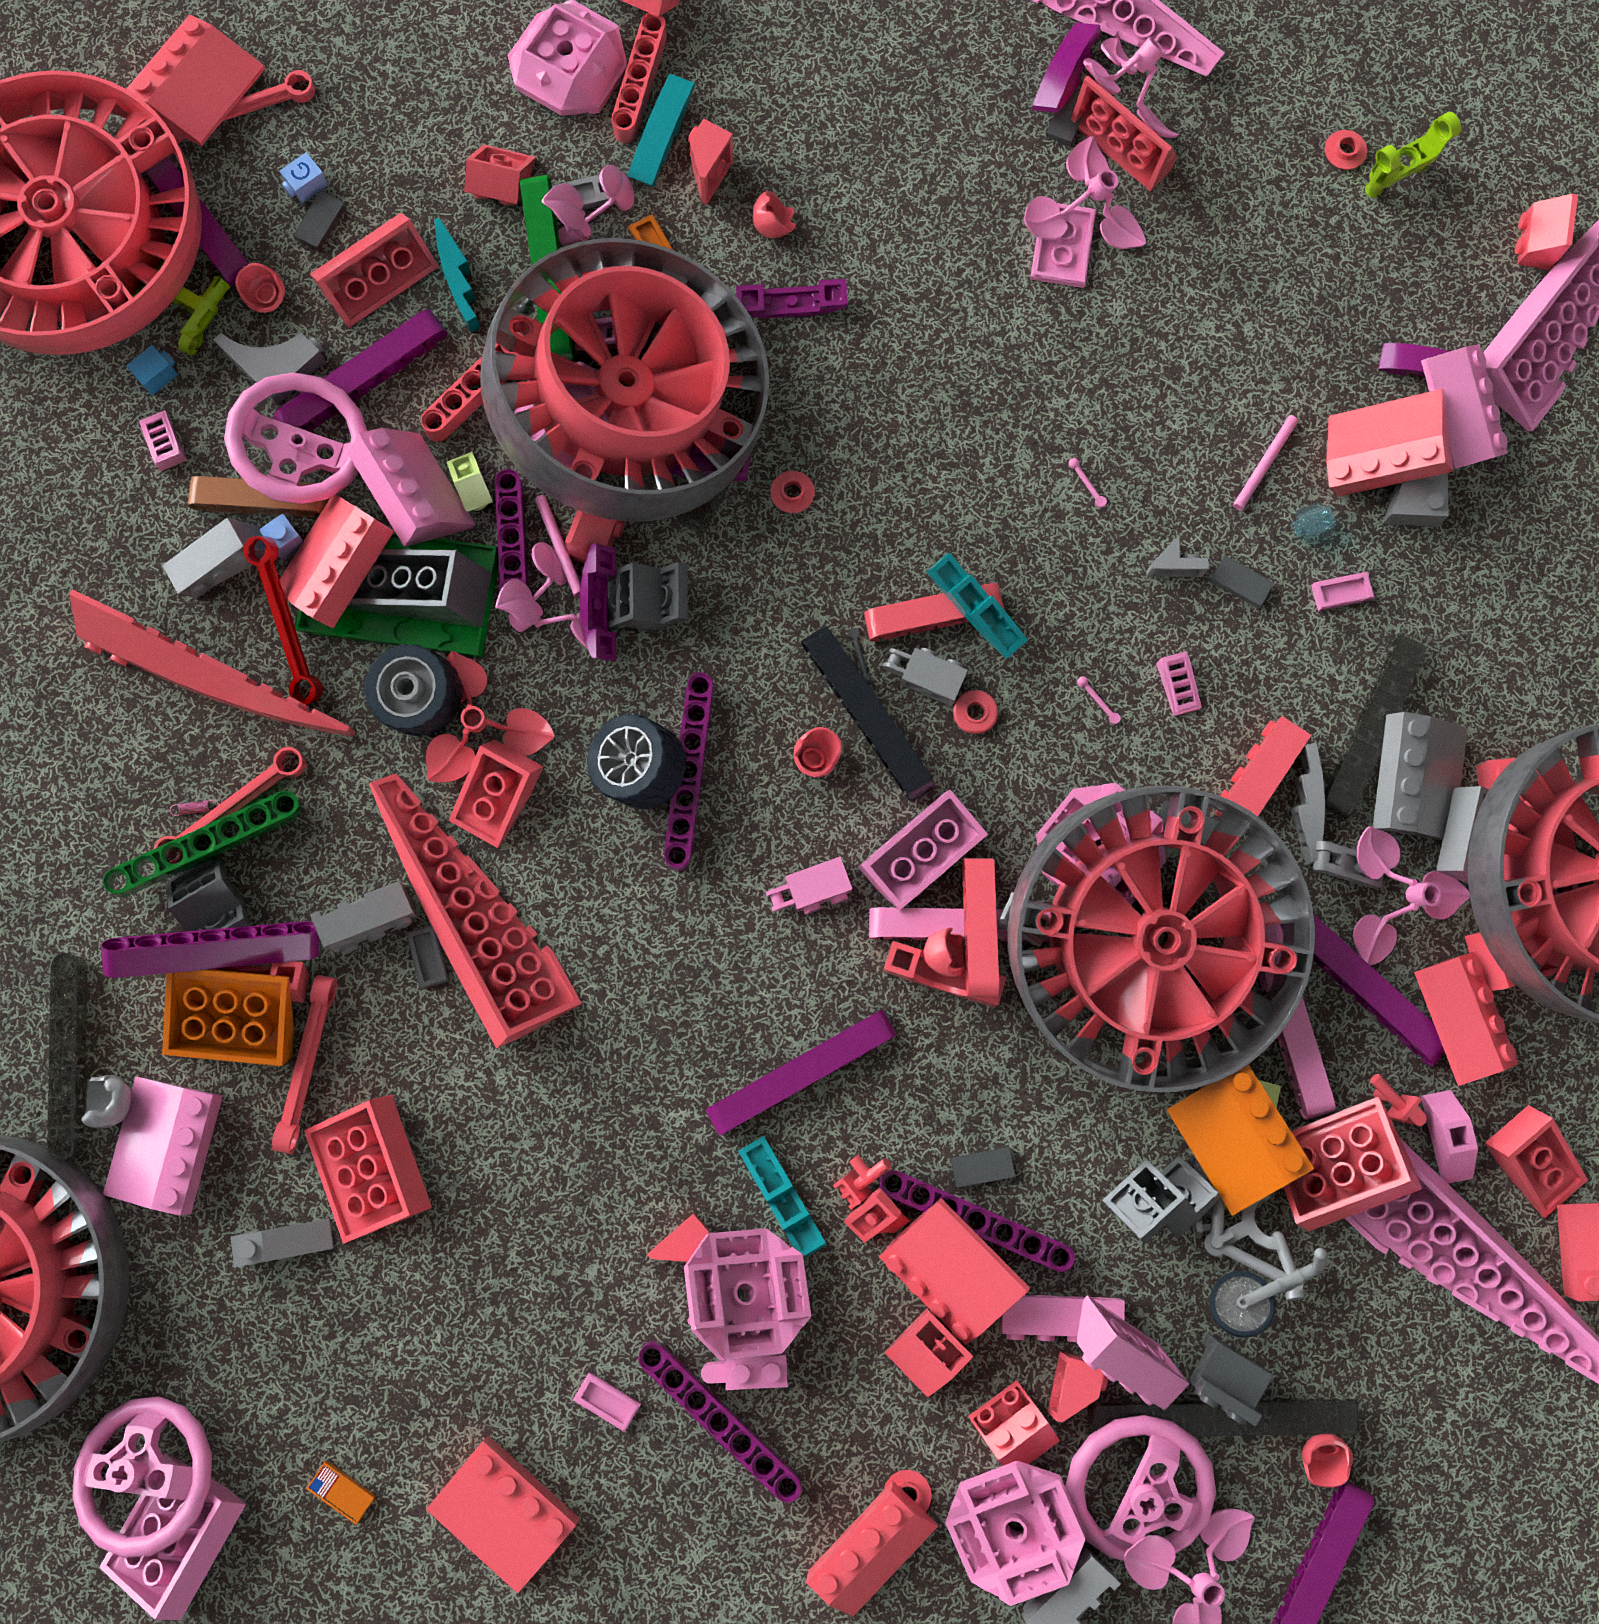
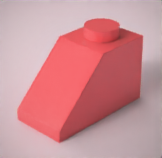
(682, 1241)

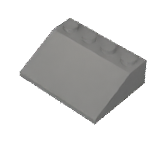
(1418, 774)

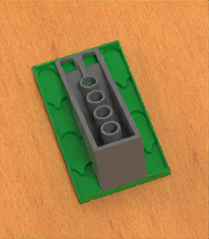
(417, 593)

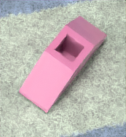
(1450, 1136)

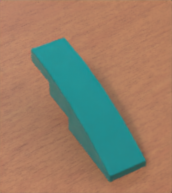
(661, 129)
(455, 269)
(977, 606)
(782, 1197)

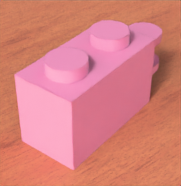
(813, 887)
(748, 1372)

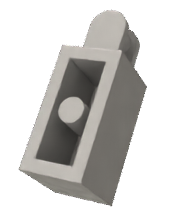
(928, 674)

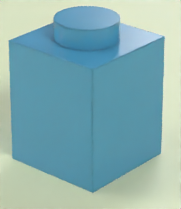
(153, 369)

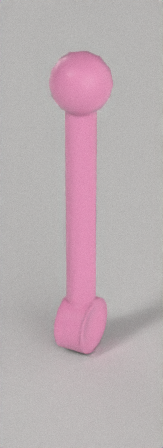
(1100, 501)
(1114, 718)

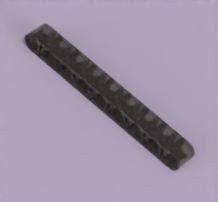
(1277, 1418)

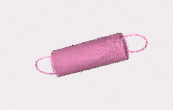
(193, 807)

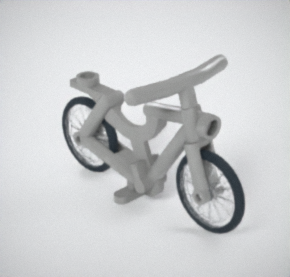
(1242, 1300)

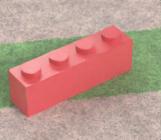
(1266, 765)

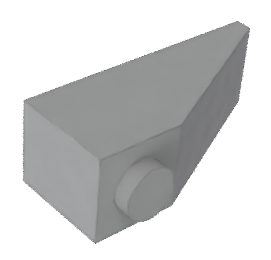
(282, 1242)

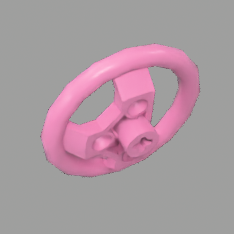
(292, 443)
(137, 1472)
(1147, 1492)

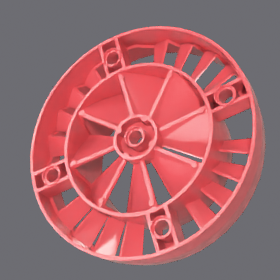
(100, 197)

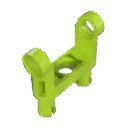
(1422, 151)
(202, 308)

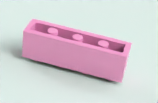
(1050, 1316)

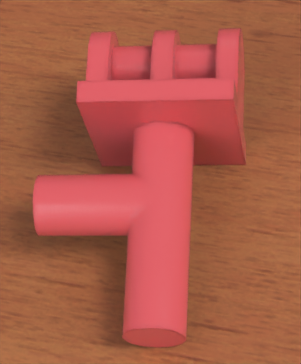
(1403, 1108)
(855, 1183)

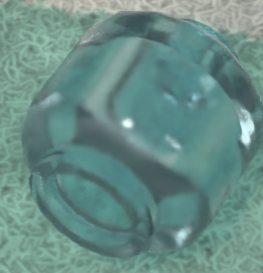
(1314, 522)

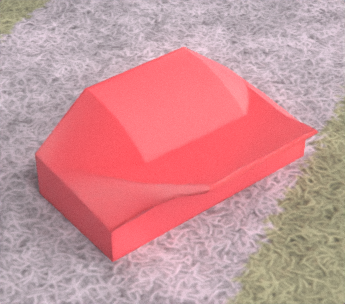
(875, 1216)

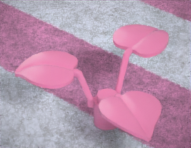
(1142, 60)
(1088, 165)
(568, 204)
(521, 605)
(1437, 894)
(1152, 1557)

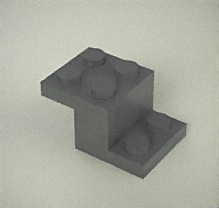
(648, 597)
(206, 898)
(1160, 1199)
(1230, 1380)

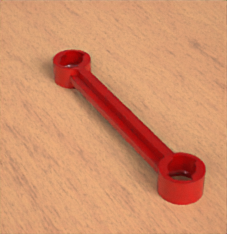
(283, 618)

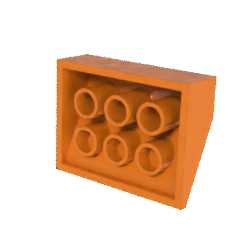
(228, 1017)
(1239, 1139)

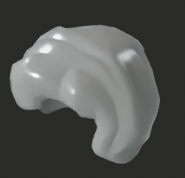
(106, 1101)

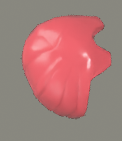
(772, 217)
(260, 287)
(817, 752)
(945, 953)
(1327, 1460)

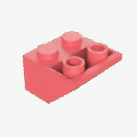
(928, 1353)
(1014, 1426)

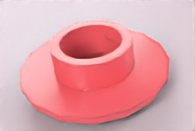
(1341, 159)
(794, 504)
(979, 698)
(913, 1479)

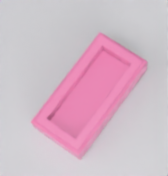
(1343, 591)
(607, 1401)

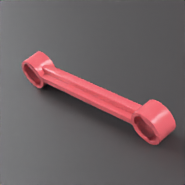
(272, 96)
(245, 795)
(288, 1129)

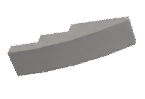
(1310, 815)

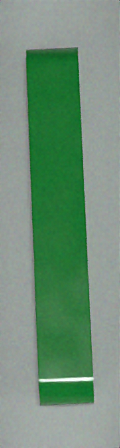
(542, 240)
(188, 844)

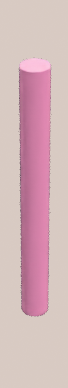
(1265, 462)
(559, 544)

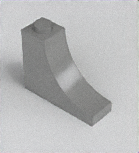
(294, 355)

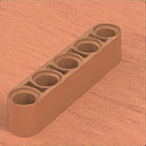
(228, 494)

